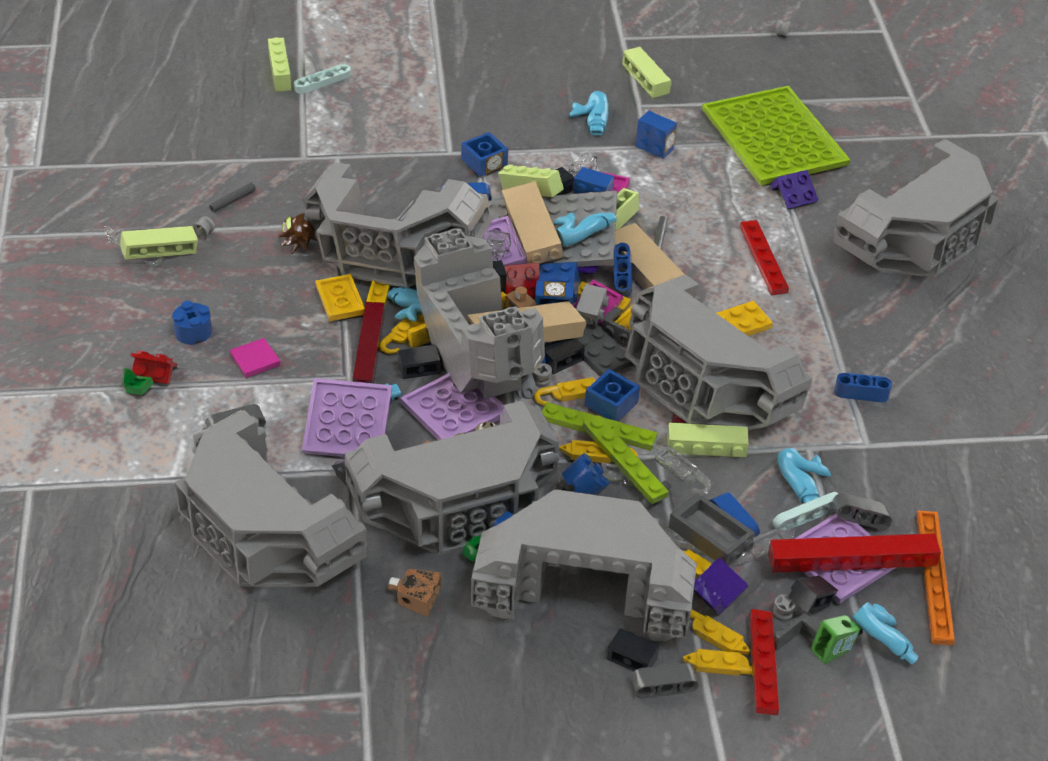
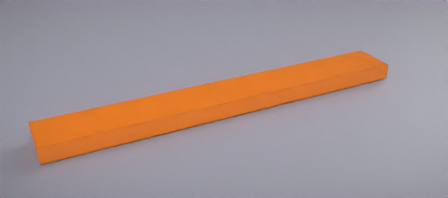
(936, 585)

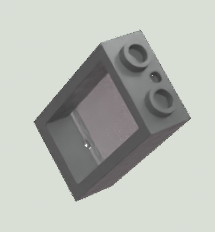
(711, 529)

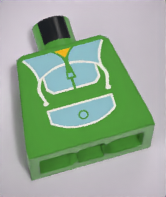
(835, 638)

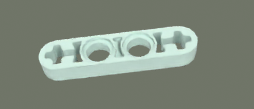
(306, 83)
(805, 512)

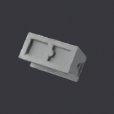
(592, 304)

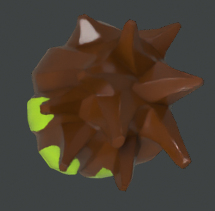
(297, 232)

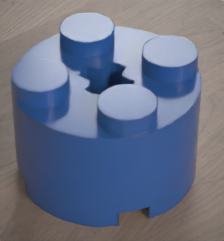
(192, 322)
(585, 476)

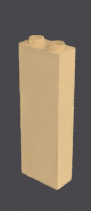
(532, 223)
(649, 262)
(559, 320)

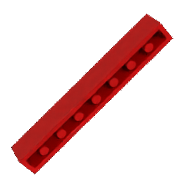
(854, 552)

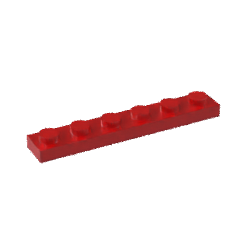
(764, 257)
(764, 662)

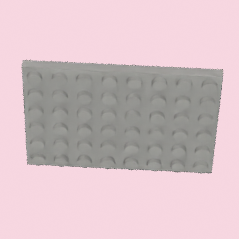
(595, 249)

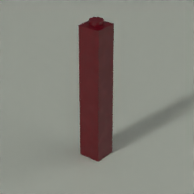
(369, 342)

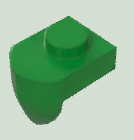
(135, 384)
(471, 548)

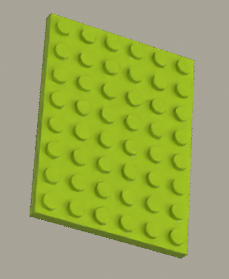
(775, 134)

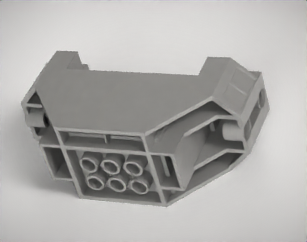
(925, 222)
(384, 247)
(459, 280)
(707, 365)
(455, 485)
(255, 519)
(593, 535)

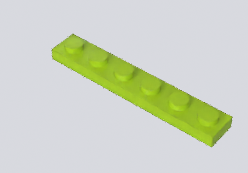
(574, 420)
(625, 459)

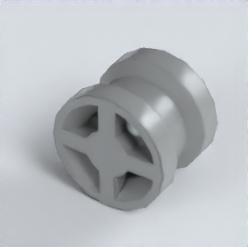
(782, 28)
(203, 227)
(542, 375)
(788, 606)

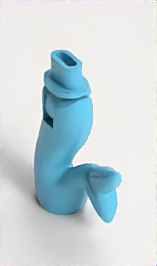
(598, 110)
(593, 223)
(406, 298)
(792, 468)
(878, 624)

